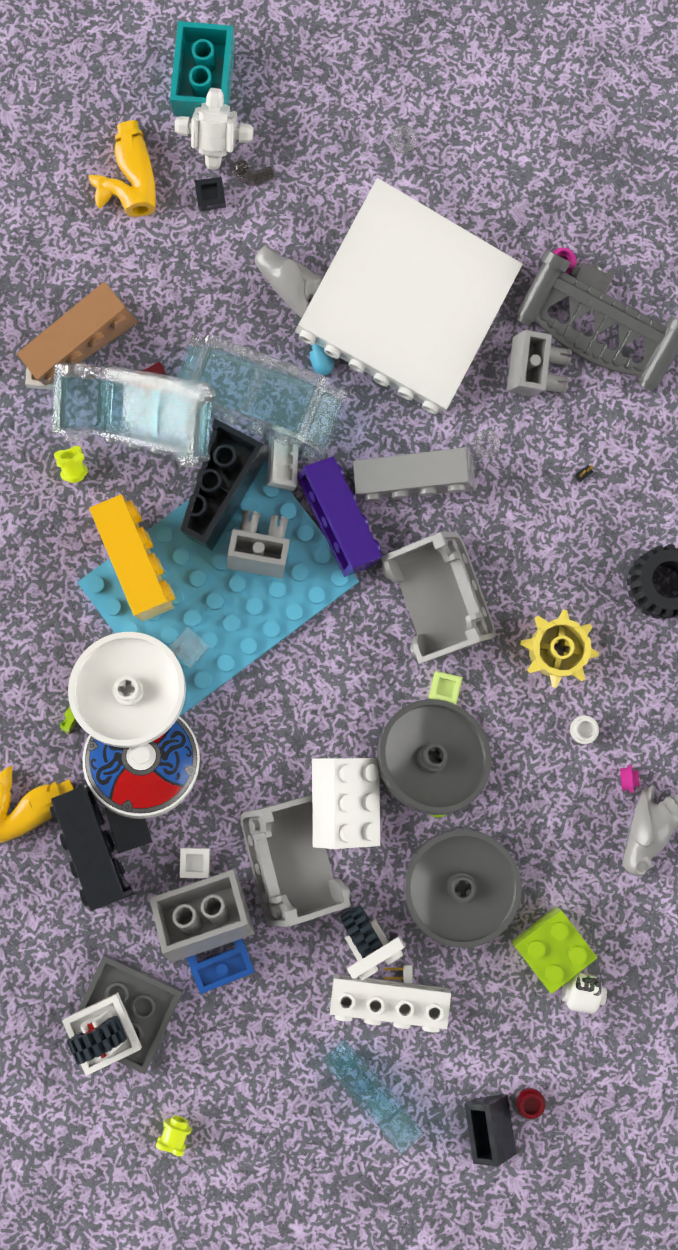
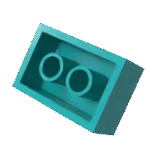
(201, 62)

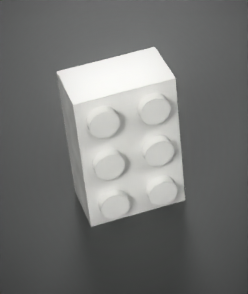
(345, 802)

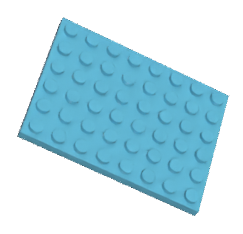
(227, 608)

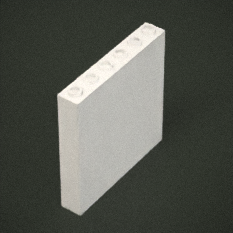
(408, 298)

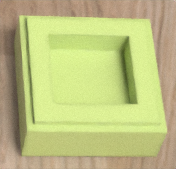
(445, 687)

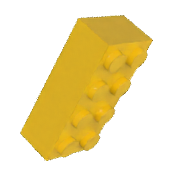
(131, 557)

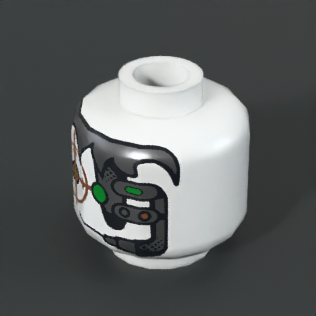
(584, 993)

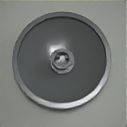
(434, 757)
(462, 888)

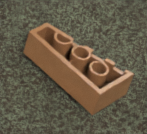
(78, 333)

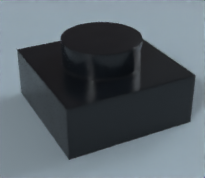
(210, 193)

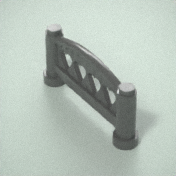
(555, 284)

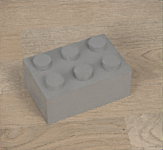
(201, 916)

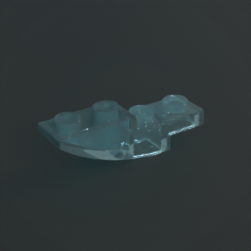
(373, 1095)

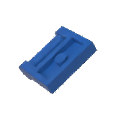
(221, 967)

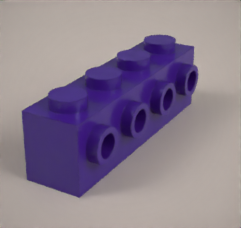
(339, 516)

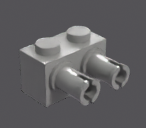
(529, 364)
(259, 552)

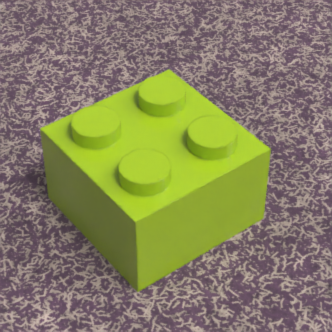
(554, 949)

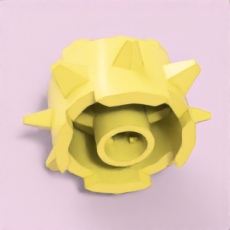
(572, 638)

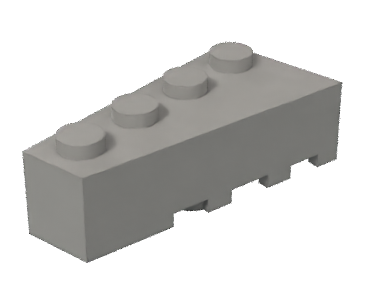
(414, 475)

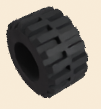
(642, 584)

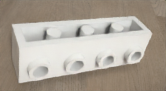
(390, 1002)

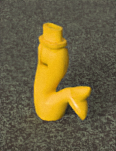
(135, 164)
(32, 808)

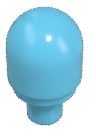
(321, 362)

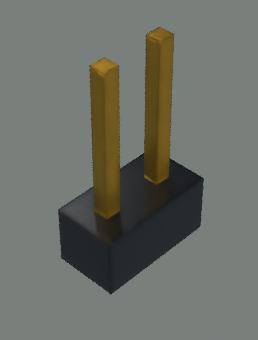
(584, 473)

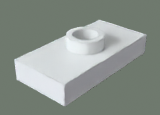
(282, 465)

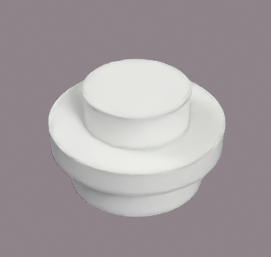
(584, 729)

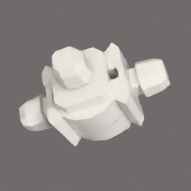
(214, 129)

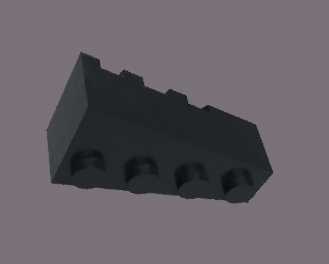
(222, 483)
(89, 848)

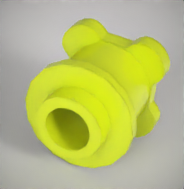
(71, 464)
(174, 1135)

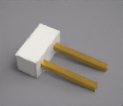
(407, 973)

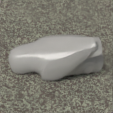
(288, 278)
(649, 830)

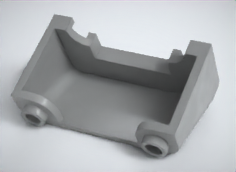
(440, 595)
(289, 872)

